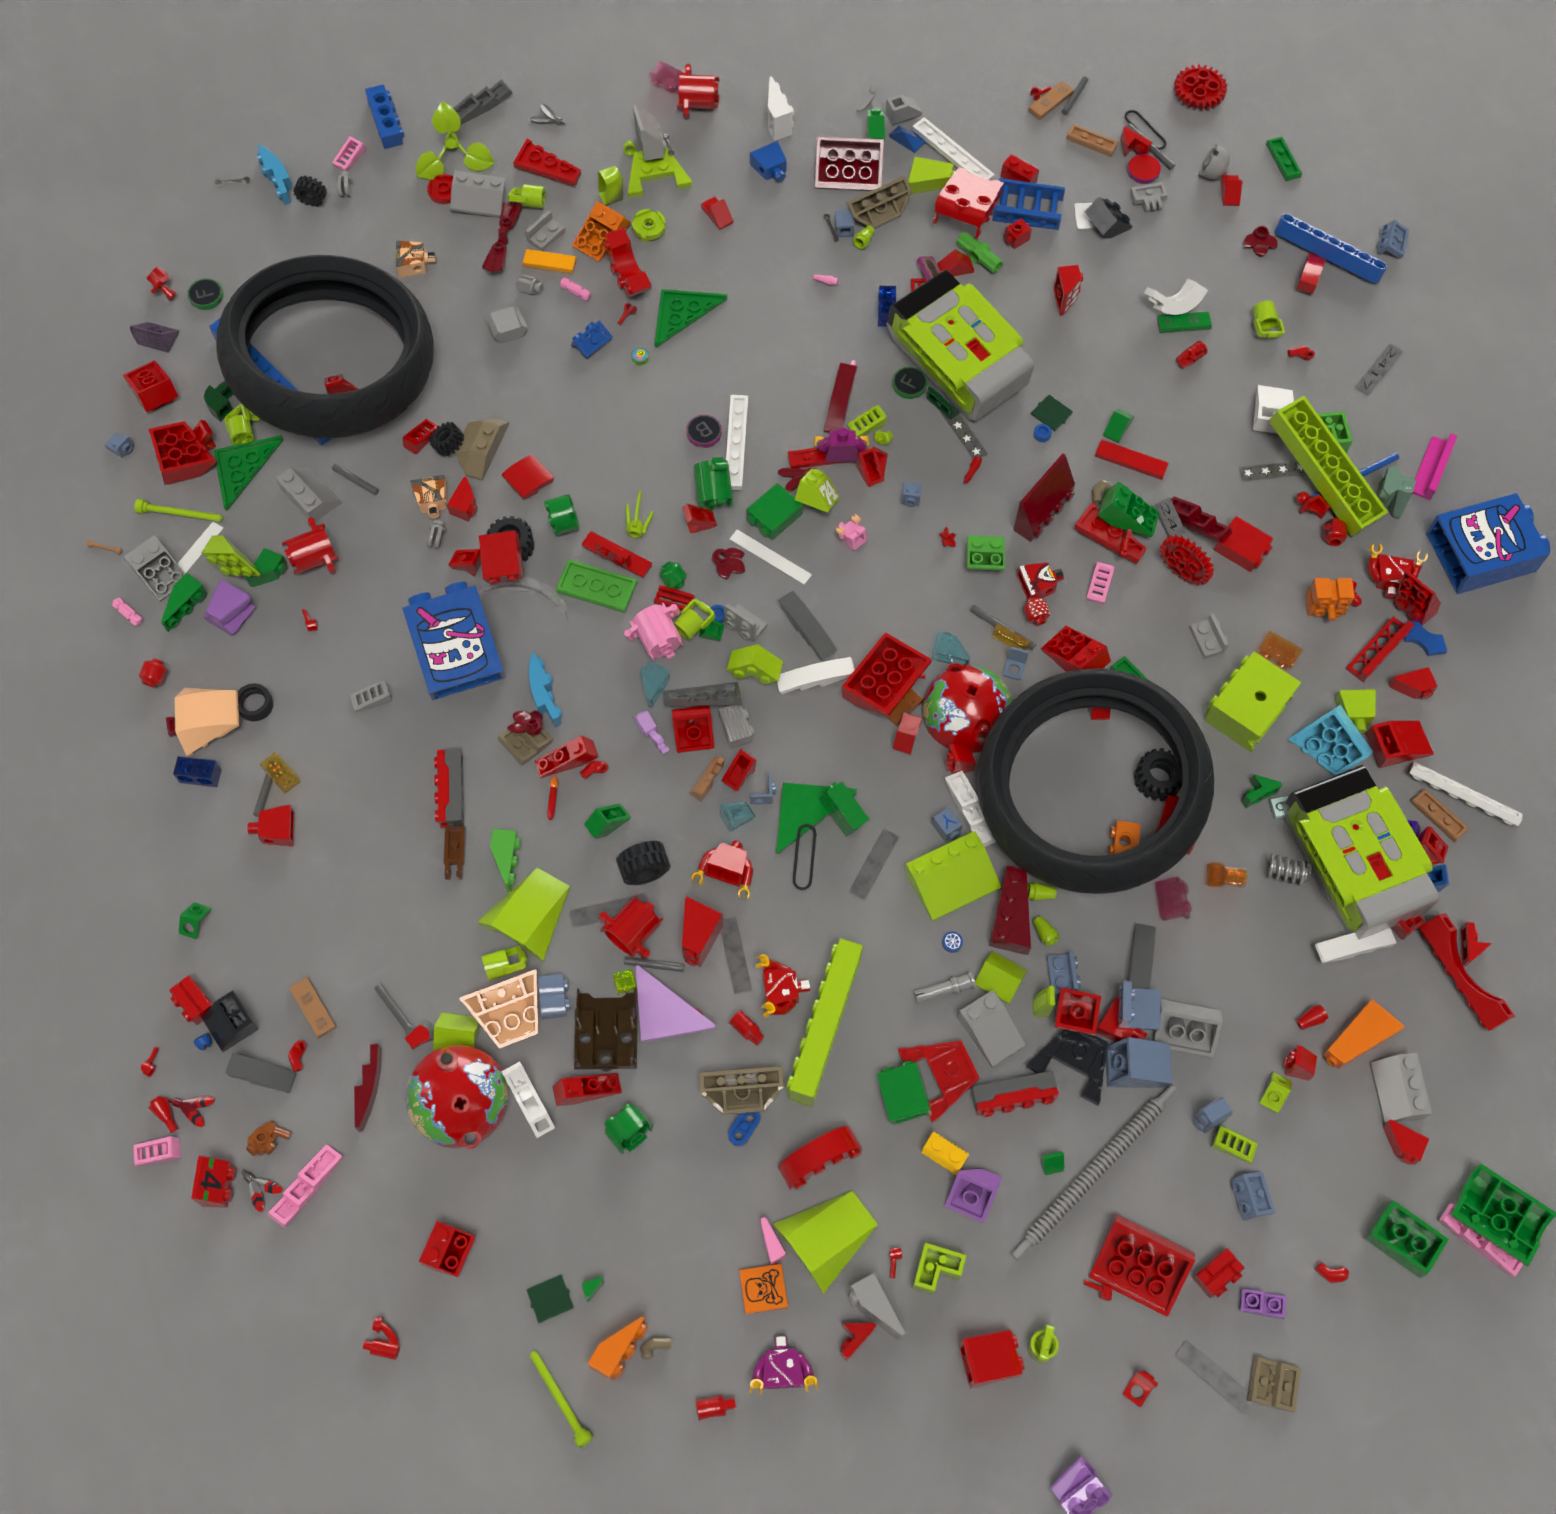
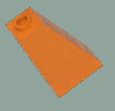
(1364, 1033)

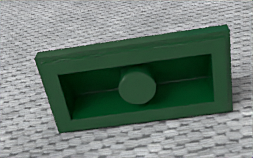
(941, 403)

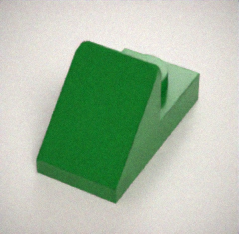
(1262, 789)

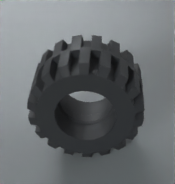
(521, 528)
(1152, 786)
(643, 863)

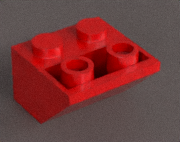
(447, 1249)

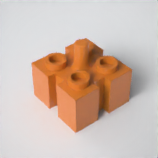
(1329, 597)

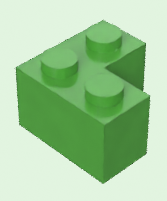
(1338, 427)

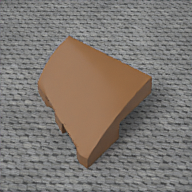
(705, 781)

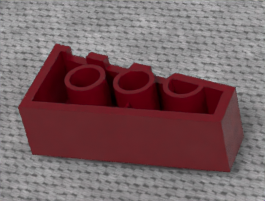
(1012, 920)

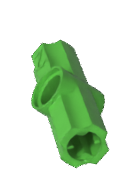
(979, 252)

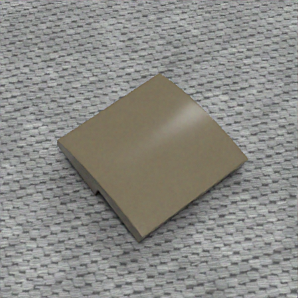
(524, 746)
(1274, 1384)

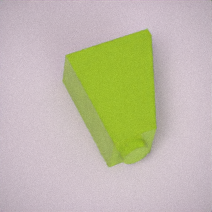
(929, 175)

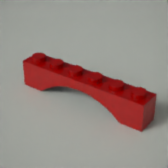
(1443, 938)

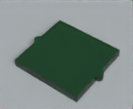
(1051, 412)
(550, 1299)

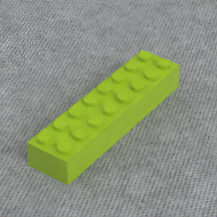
(1328, 465)
(825, 1022)

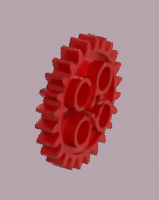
(1200, 87)
(1186, 560)

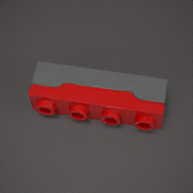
(450, 788)
(1014, 1093)

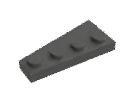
(704, 695)

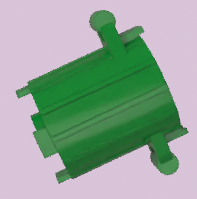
(713, 483)

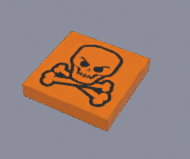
(763, 1289)

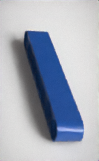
(1330, 248)

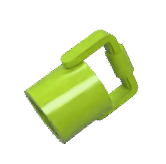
(530, 196)
(1267, 319)
(239, 426)
(690, 622)
(497, 963)
(1043, 1345)

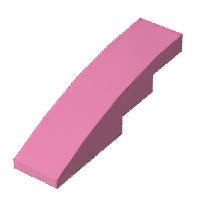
(305, 1186)
(1480, 1244)

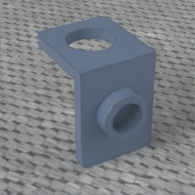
(1017, 658)
(767, 798)

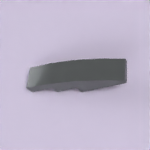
(486, 99)
(807, 625)
(1142, 956)

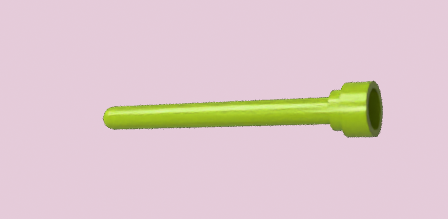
(142, 506)
(581, 1435)

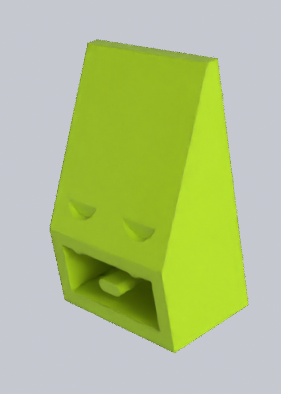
(228, 558)

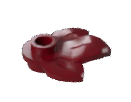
(1260, 241)
(730, 564)
(526, 722)

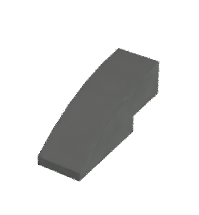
(260, 1073)

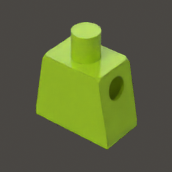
(1358, 706)

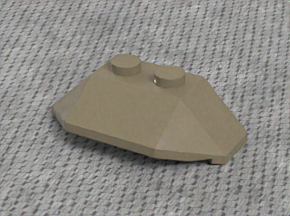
(881, 203)
(480, 445)
(742, 1089)

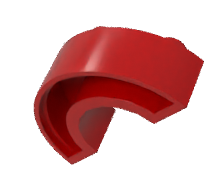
(624, 264)
(817, 1154)

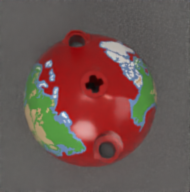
(955, 714)
(435, 1090)

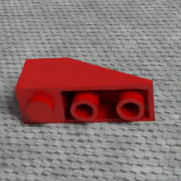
(569, 756)
(585, 1088)

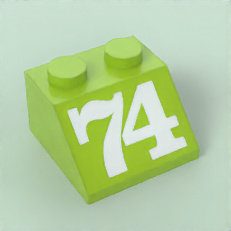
(817, 491)

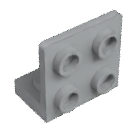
(744, 622)

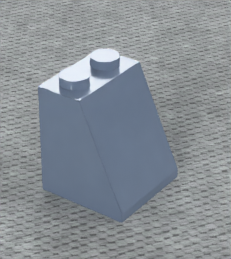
(1138, 1064)

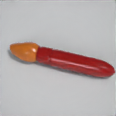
(552, 797)

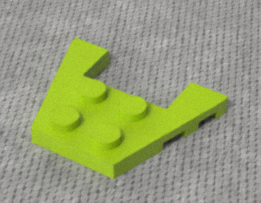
(654, 169)

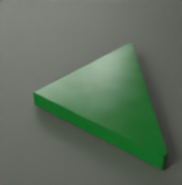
(681, 309)
(240, 464)
(800, 806)

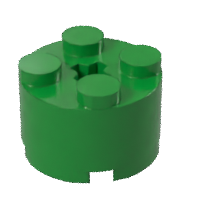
(562, 514)
(627, 1128)

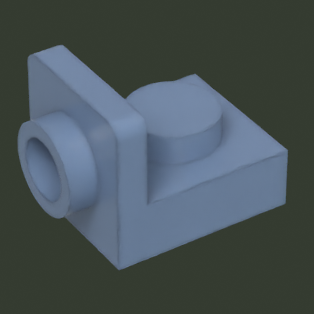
(119, 445)
(911, 494)

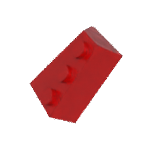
(179, 452)

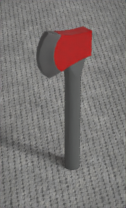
(414, 1036)

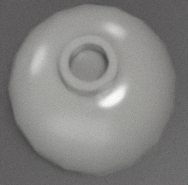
(1216, 163)

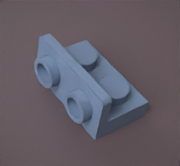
(1393, 239)
(1063, 971)
(1252, 1195)

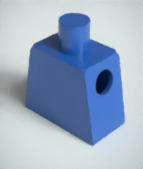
(769, 161)

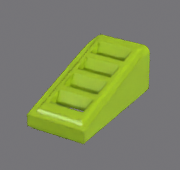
(870, 414)
(1044, 1002)
(1222, 1131)

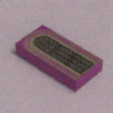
(928, 266)

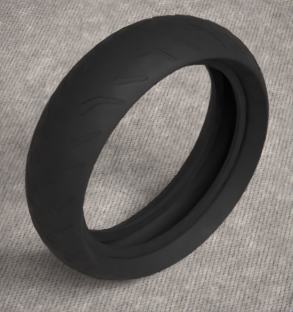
(313, 280)
(1107, 690)

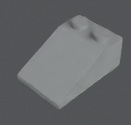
(991, 1028)
(873, 1303)

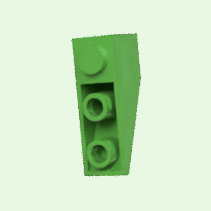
(503, 848)

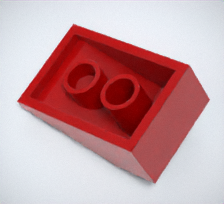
(151, 386)

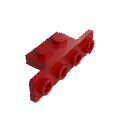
(617, 554)

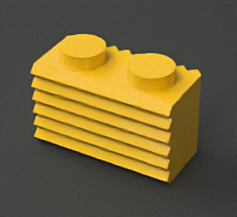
(945, 1153)

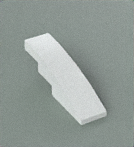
(816, 674)
(969, 806)
(1349, 945)

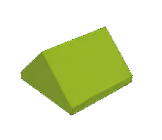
(1000, 976)
(455, 1030)

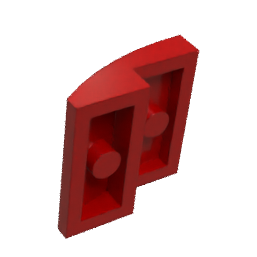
(527, 476)

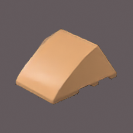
(204, 716)
(507, 1009)

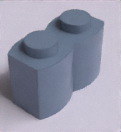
(552, 996)
(1212, 1115)

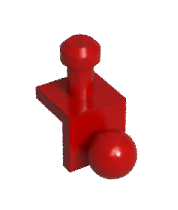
(158, 279)
(1315, 504)

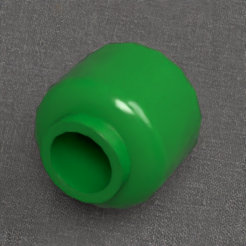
(672, 575)

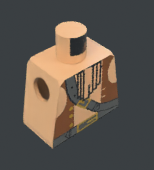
(412, 258)
(431, 494)

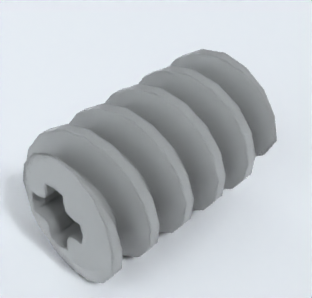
(1289, 869)

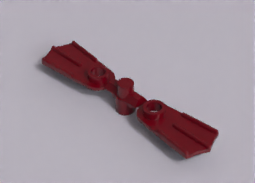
(496, 256)

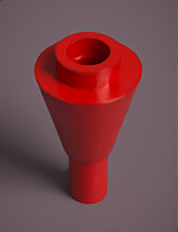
(161, 1108)

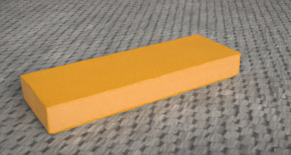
(549, 261)

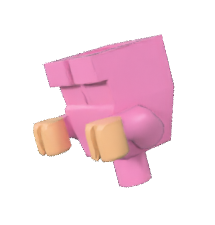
(852, 533)

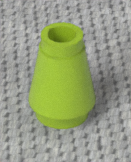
(862, 238)
(1040, 892)
(1046, 931)

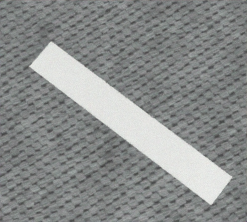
(195, 551)
(770, 556)

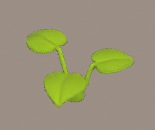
(447, 120)

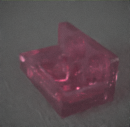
(666, 76)
(1173, 899)

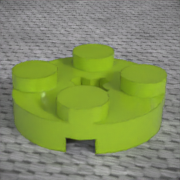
(645, 232)

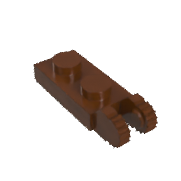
(454, 850)

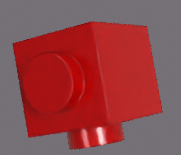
(1017, 233)

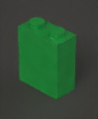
(774, 511)
(843, 808)
(904, 1092)

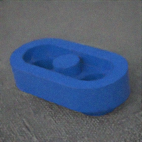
(744, 1127)

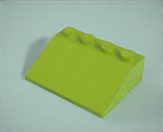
(952, 876)

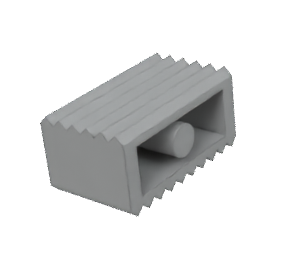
(736, 726)

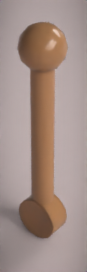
(90, 544)

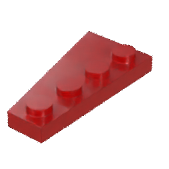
(538, 161)
(1107, 535)

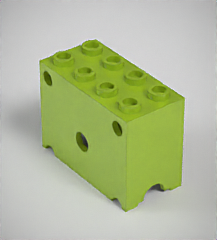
(1251, 700)

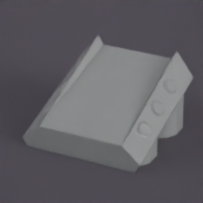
(507, 324)

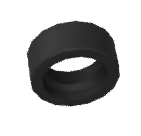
(260, 713)

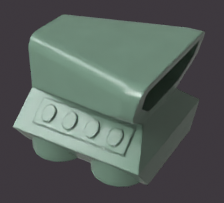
(1395, 490)

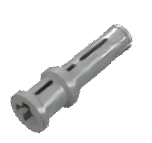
(955, 985)

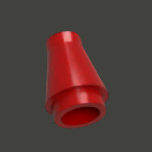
(1314, 1016)

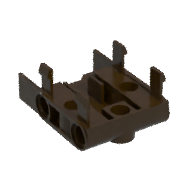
(606, 1024)

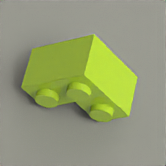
(755, 662)
(937, 1261)

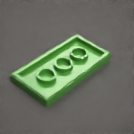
(596, 586)

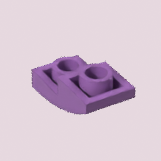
(1263, 1304)

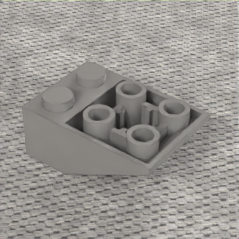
(154, 567)

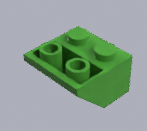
(985, 553)

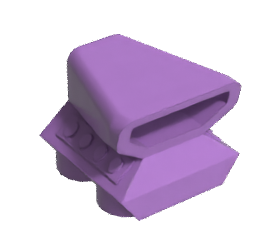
(229, 608)
(1081, 1489)

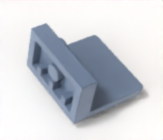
(1139, 1007)

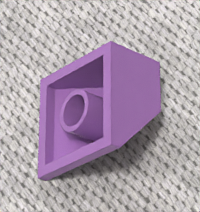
(973, 1193)

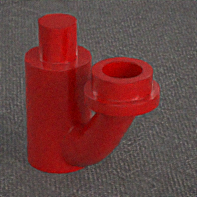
(382, 1348)

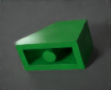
(875, 124)
(270, 566)
(606, 820)

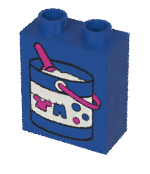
(1488, 543)
(452, 640)

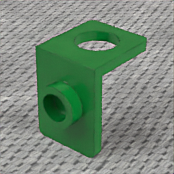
(193, 916)

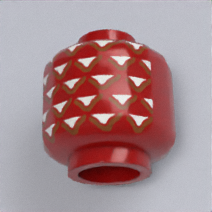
(1036, 610)

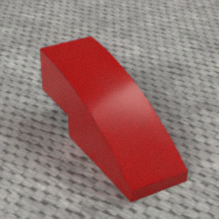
(1311, 273)

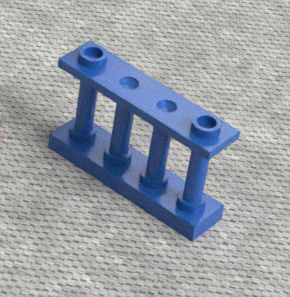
(1033, 217)

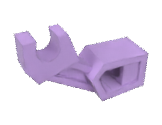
(649, 729)

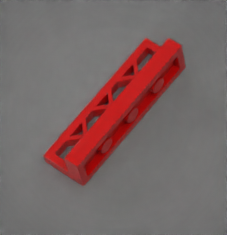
(1384, 650)

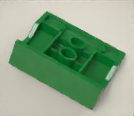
(1502, 1213)

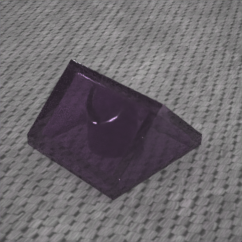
(154, 336)

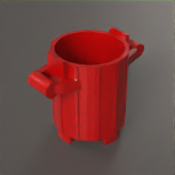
(696, 91)
(311, 549)
(631, 927)

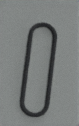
(1134, 111)
(812, 858)

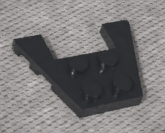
(1081, 1053)

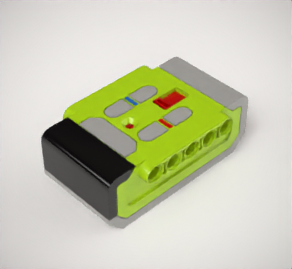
(960, 344)
(1361, 851)

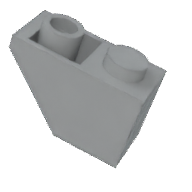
(901, 108)

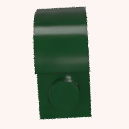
(218, 401)

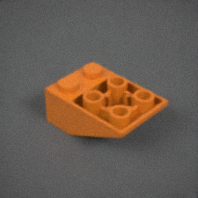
(592, 234)
(614, 1351)

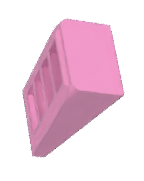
(356, 154)
(1101, 571)
(170, 1151)
(774, 1249)

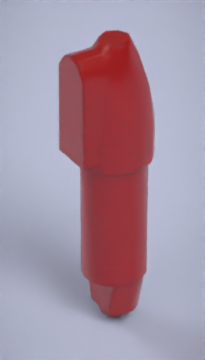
(975, 464)
(1125, 543)

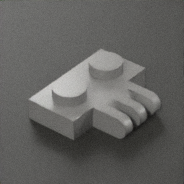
(1149, 195)

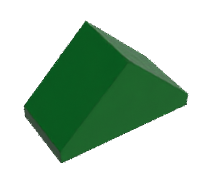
(1118, 425)

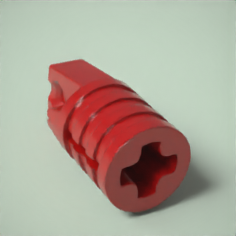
(1192, 354)
(746, 1028)
(714, 1407)

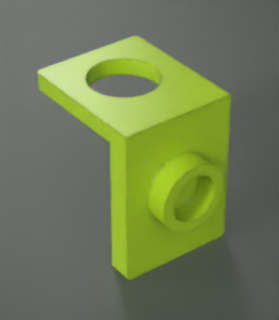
(1276, 1092)

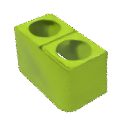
(611, 183)

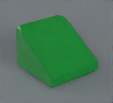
(712, 631)
(1053, 1163)
(592, 1287)

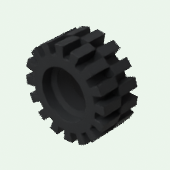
(309, 191)
(446, 438)

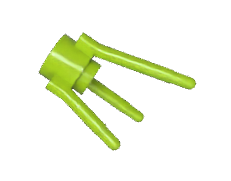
(635, 528)

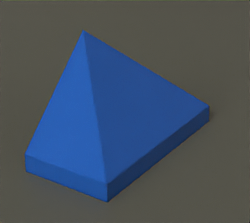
(906, 139)

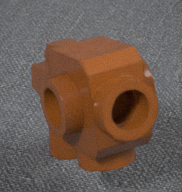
(262, 1139)

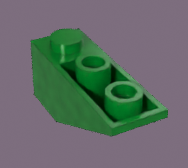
(183, 598)

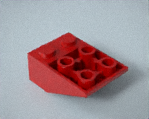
(1416, 599)
(1076, 651)
(1398, 742)

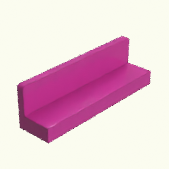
(1433, 466)

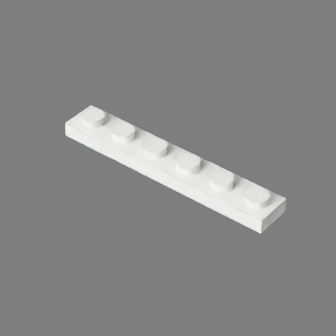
(950, 149)
(736, 439)
(1471, 797)

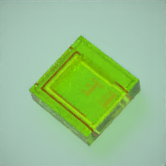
(624, 981)

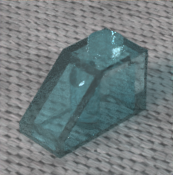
(949, 650)
(653, 681)

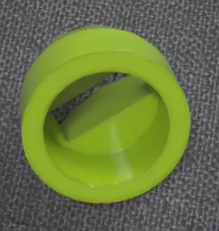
(631, 149)

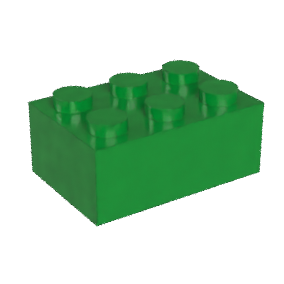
(1406, 1239)

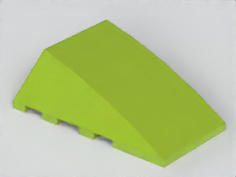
(529, 912)
(828, 1236)

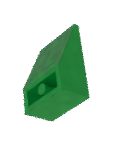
(1128, 511)

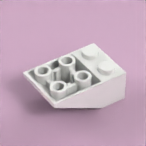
(779, 112)
(1267, 403)

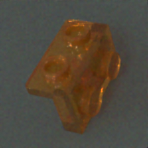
(1280, 650)

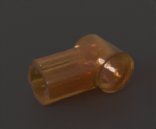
(1219, 875)

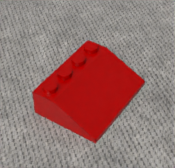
(885, 675)
(1142, 1265)

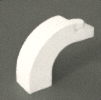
(1180, 303)
(528, 1099)

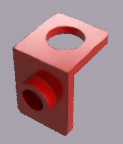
(1145, 1381)

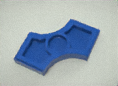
(1429, 642)

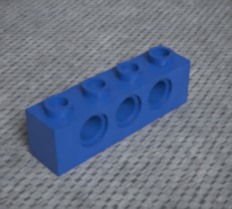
(384, 116)

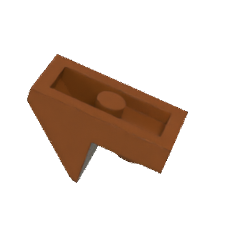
(906, 705)

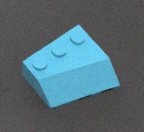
(1333, 741)

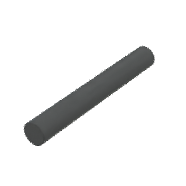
(1074, 96)
(355, 479)
(263, 795)
(654, 964)

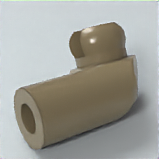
(1101, 486)
(653, 1344)

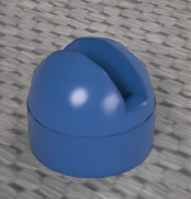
(203, 1040)

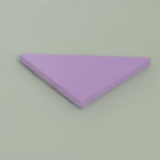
(665, 1013)

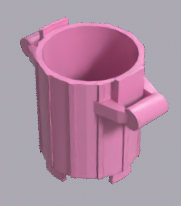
(656, 630)

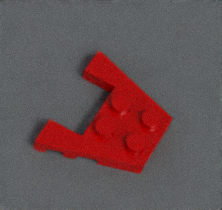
(950, 1068)

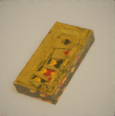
(1010, 638)
(280, 772)

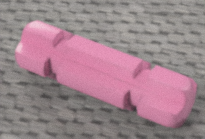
(575, 289)
(127, 611)

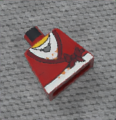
(1038, 579)

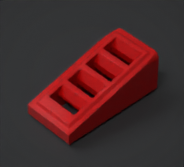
(415, 445)

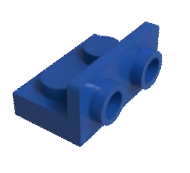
(592, 339)

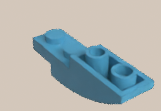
(276, 172)
(540, 687)

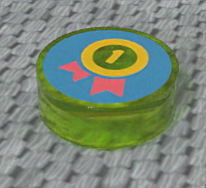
(639, 356)

